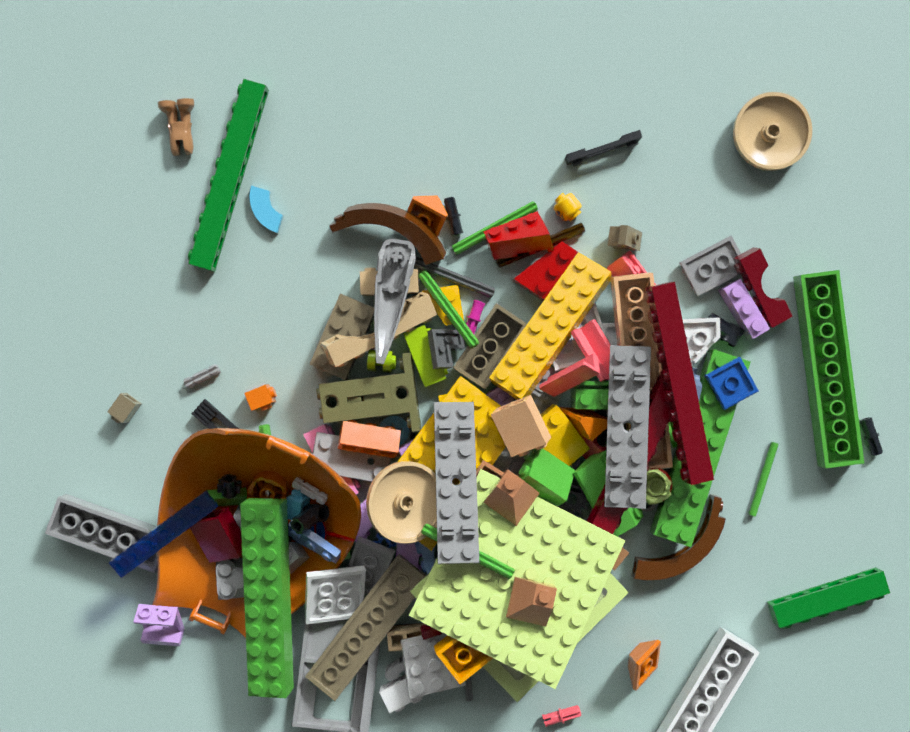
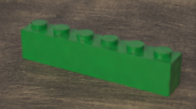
(828, 597)

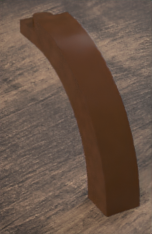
(397, 219)
(687, 557)

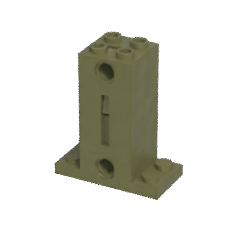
(372, 397)

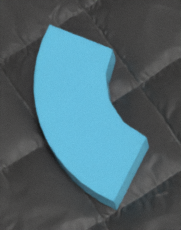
(263, 209)

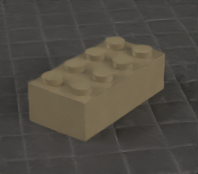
(347, 319)
(495, 339)

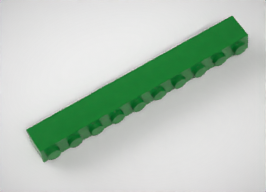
(228, 175)

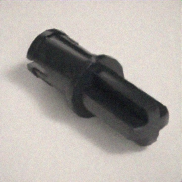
(453, 216)
(871, 436)

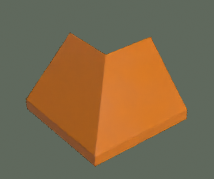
(430, 211)
(586, 421)
(643, 662)

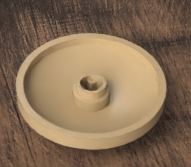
(772, 131)
(402, 501)

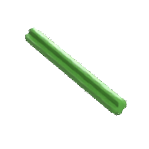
(479, 236)
(448, 309)
(484, 559)

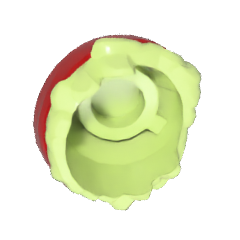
(658, 486)

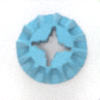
(399, 423)

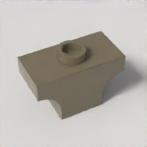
(624, 238)

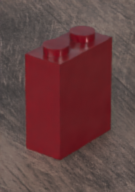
(219, 536)

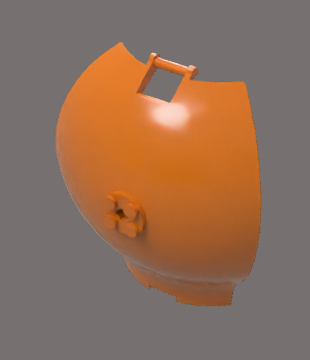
(267, 471)

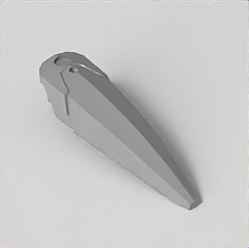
(392, 283)

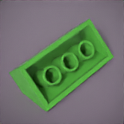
(592, 480)

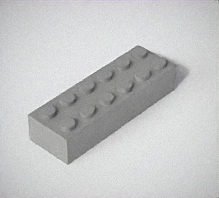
(97, 528)

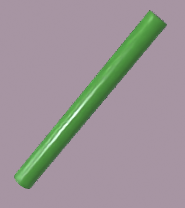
(763, 479)

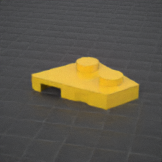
(453, 296)

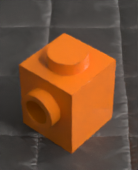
(261, 397)

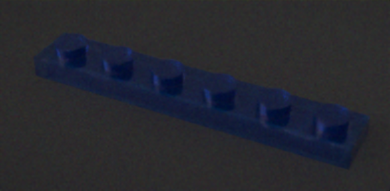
(163, 534)

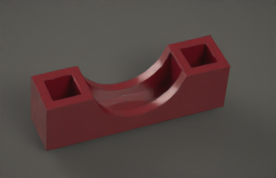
(751, 267)

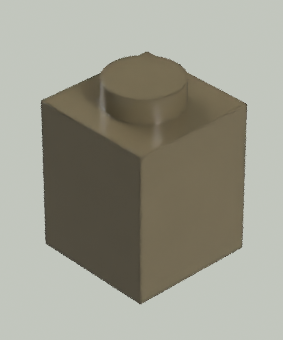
(124, 408)

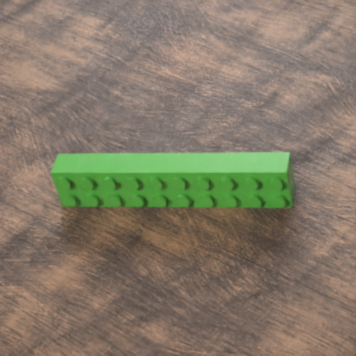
(828, 369)
(681, 512)
(267, 597)

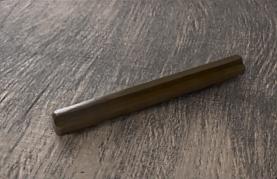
(555, 238)

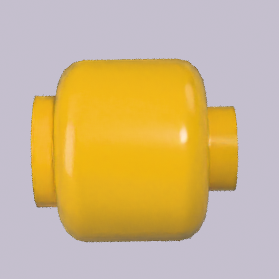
(567, 207)

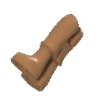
(179, 129)

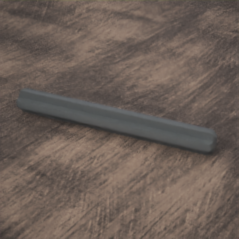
(455, 278)

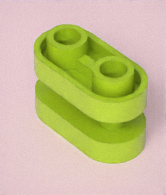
(389, 364)

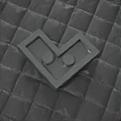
(441, 344)

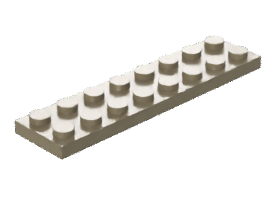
(366, 628)

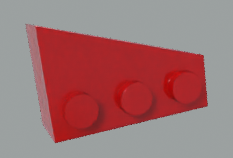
(519, 236)
(546, 271)

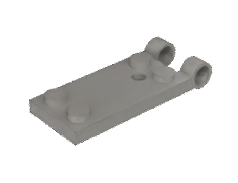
(348, 463)

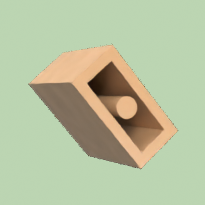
(521, 426)

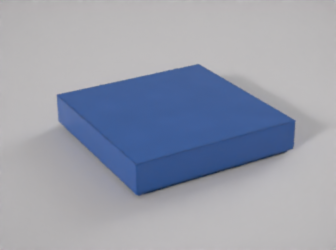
(731, 383)

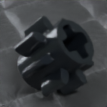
(229, 486)

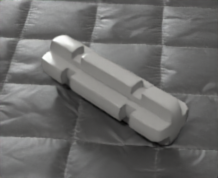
(202, 376)

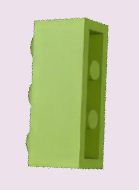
(420, 350)

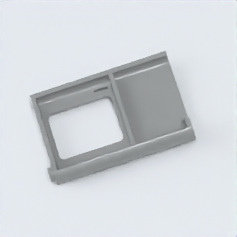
(315, 641)

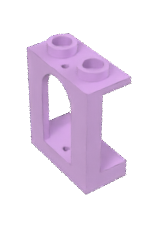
(160, 626)

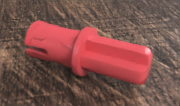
(561, 715)

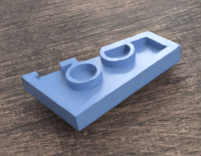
(316, 543)

